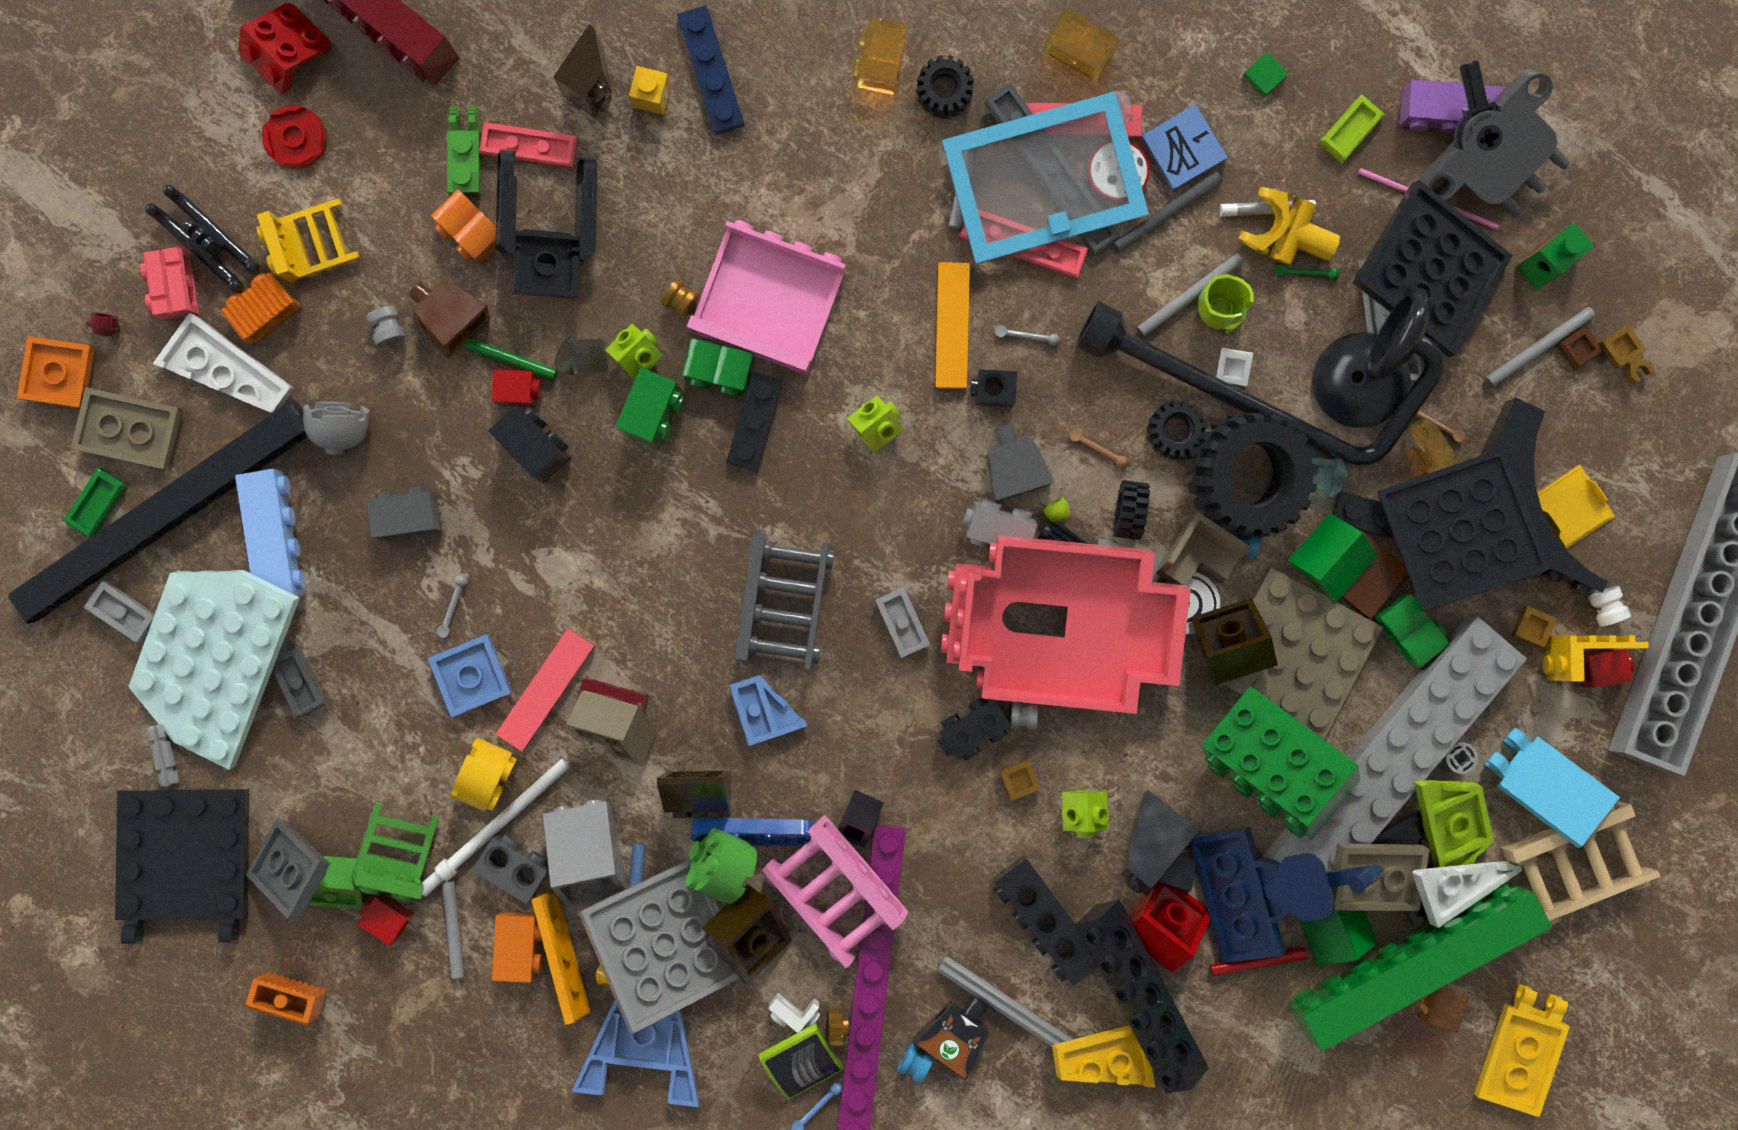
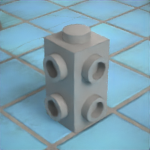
(989, 520)

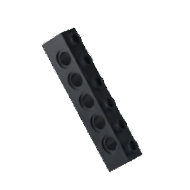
(1142, 996)

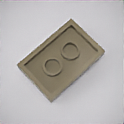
(126, 428)
(1395, 888)

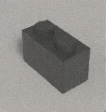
(403, 514)

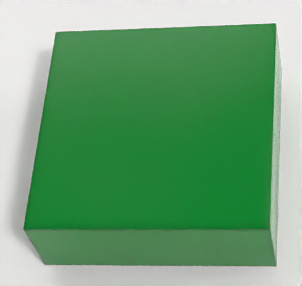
(1265, 74)

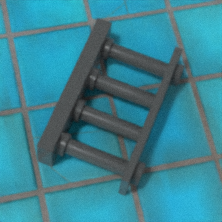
(754, 613)

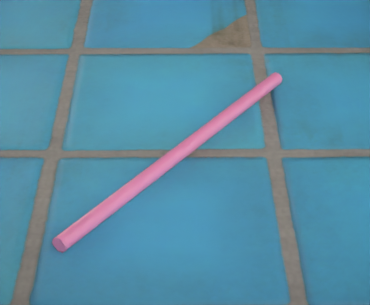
(1402, 188)

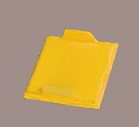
(1574, 506)

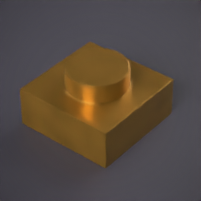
(1534, 626)
(1020, 779)

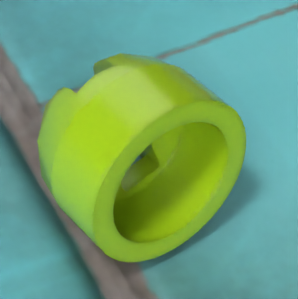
(1057, 510)

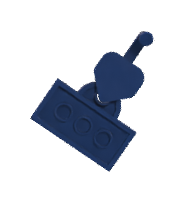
(1254, 893)

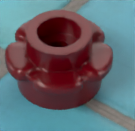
(103, 324)

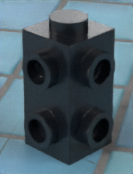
(965, 733)

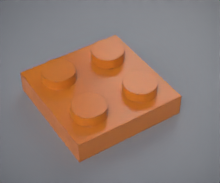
(55, 372)

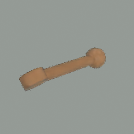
(1076, 436)
(1456, 436)

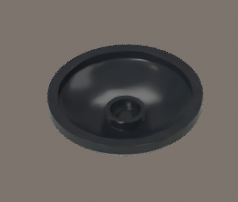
(1350, 402)

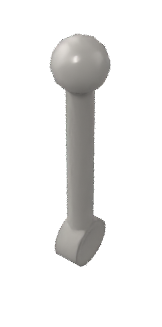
(1001, 332)
(444, 630)

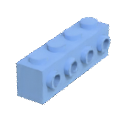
(269, 529)

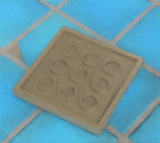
(1316, 650)

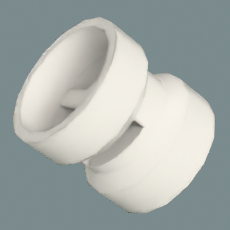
(1609, 606)

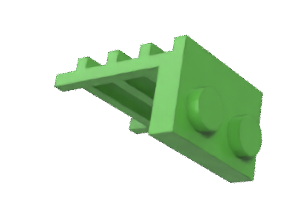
(390, 874)

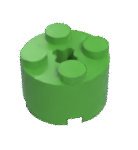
(721, 866)

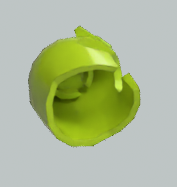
(1225, 302)

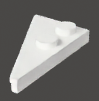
(1455, 888)

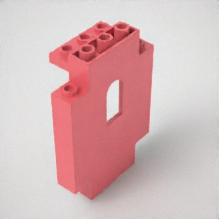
(1116, 625)

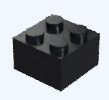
(529, 444)

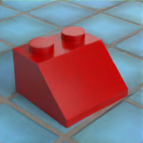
(1170, 925)

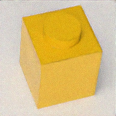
(650, 90)

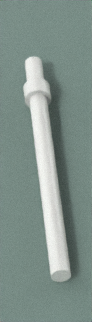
(447, 868)

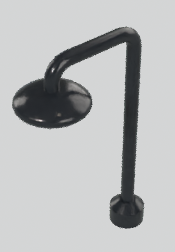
(1393, 346)

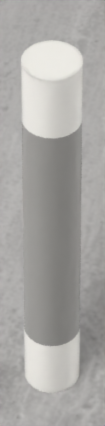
(1248, 209)

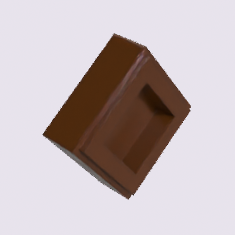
(1579, 348)

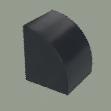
(860, 818)

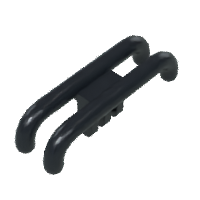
(204, 240)

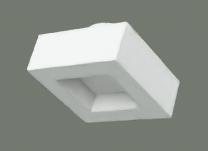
(1234, 366)

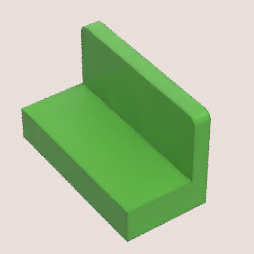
(338, 886)

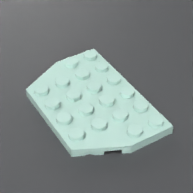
(211, 658)

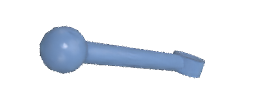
(835, 1089)

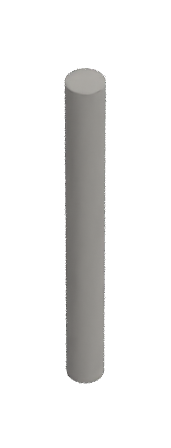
(1188, 296)
(1540, 347)

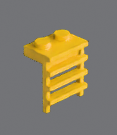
(286, 247)
(1566, 653)

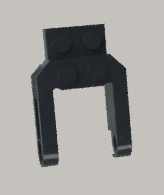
(545, 260)

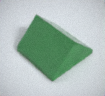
(1333, 556)
(1339, 937)

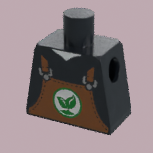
(955, 1036)

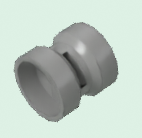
(385, 326)
(1453, 757)

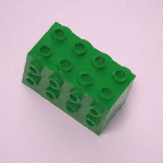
(1280, 764)

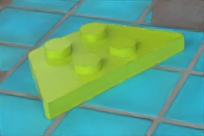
(1454, 821)

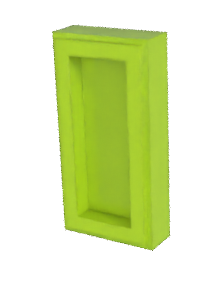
(1351, 128)

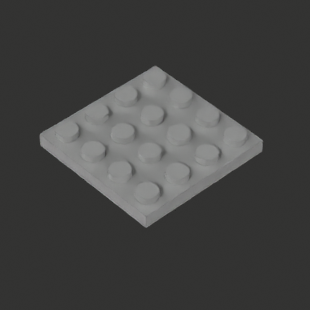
(655, 946)

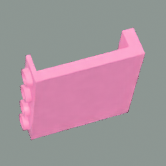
(768, 297)

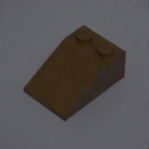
(695, 792)

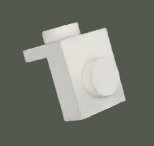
(787, 1014)

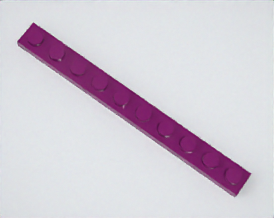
(870, 990)

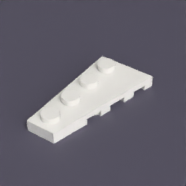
(215, 361)

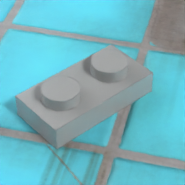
(120, 611)
(902, 622)

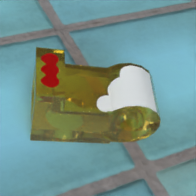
(1430, 446)

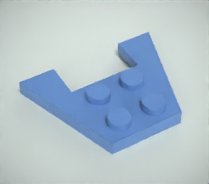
(654, 1047)

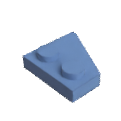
(763, 711)

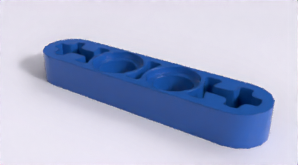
(756, 831)

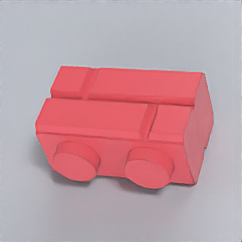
(169, 283)

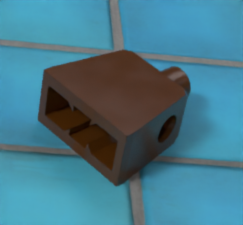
(448, 315)

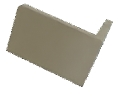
(1204, 546)
(614, 724)

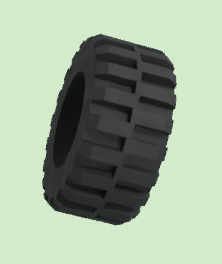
(1290, 481)

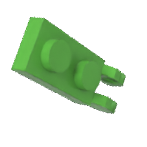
(463, 153)

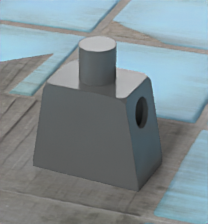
(1015, 465)

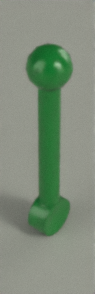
(1280, 270)

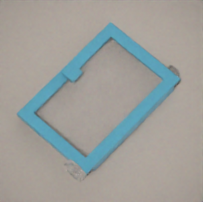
(1045, 176)

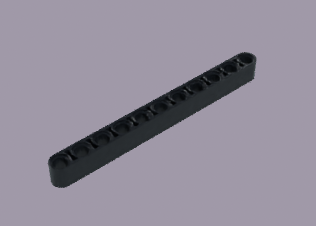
(159, 514)

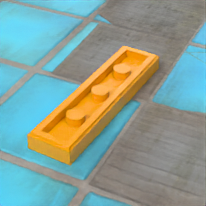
(952, 325)
(561, 957)

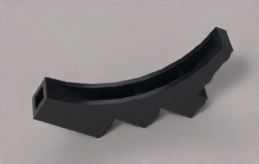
(1517, 433)

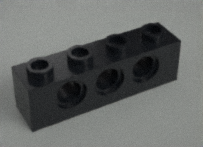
(1022, 875)

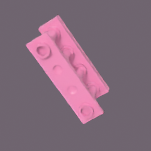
(865, 886)

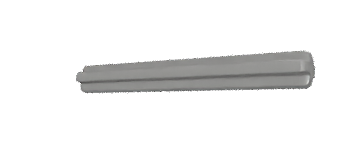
(1001, 1002)

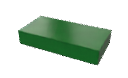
(95, 503)

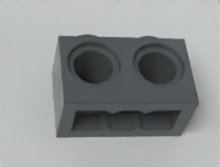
(509, 876)

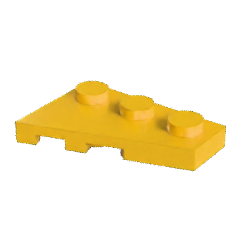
(1104, 1057)

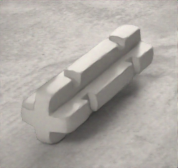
(162, 756)

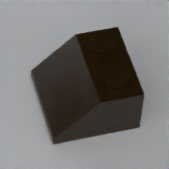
(585, 75)
(1234, 641)
(747, 934)

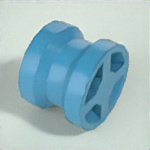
(915, 1063)

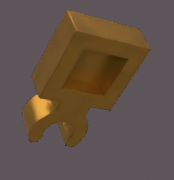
(1624, 349)
(836, 1026)

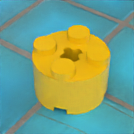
(481, 774)

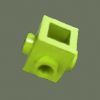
(634, 350)
(876, 423)
(1085, 812)

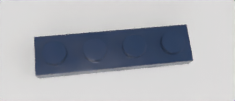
(710, 70)

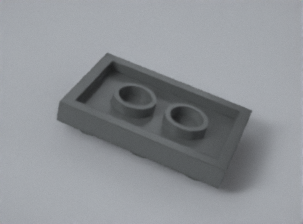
(287, 869)

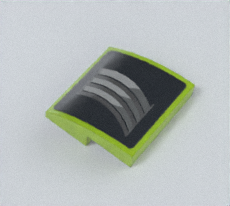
(800, 1062)

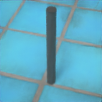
(1167, 211)

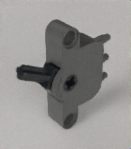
(1511, 151)

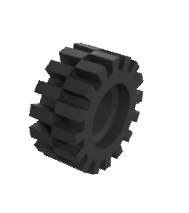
(949, 68)
(1176, 410)
(1131, 510)

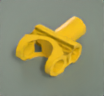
(1291, 230)

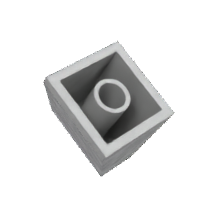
(583, 852)

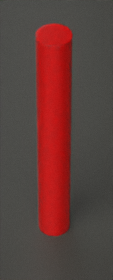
(1290, 955)

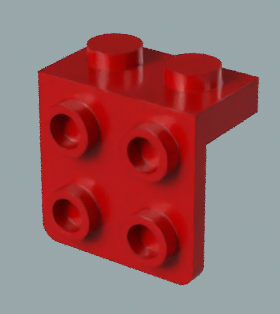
(281, 43)

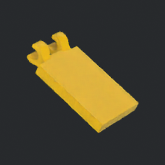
(1524, 1052)

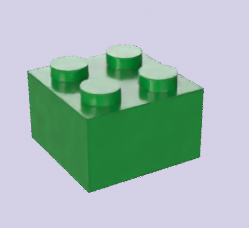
(650, 408)

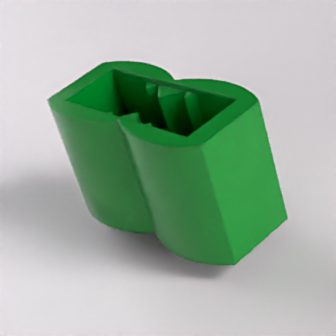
(718, 367)
(1412, 631)

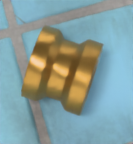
(680, 298)

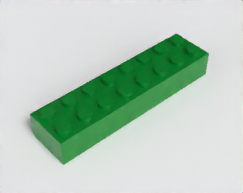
(1417, 966)

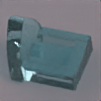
(1330, 475)

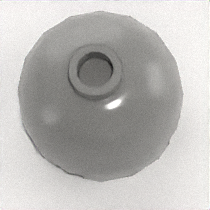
(335, 426)

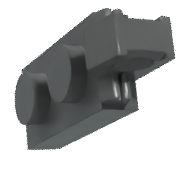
(297, 680)

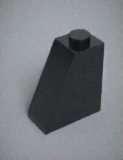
(1155, 843)

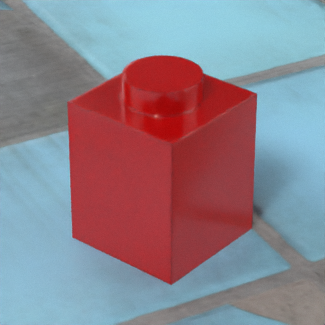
(515, 387)
(1607, 668)
(384, 918)

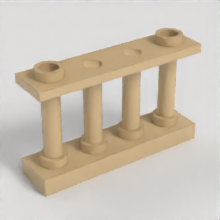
(1526, 851)

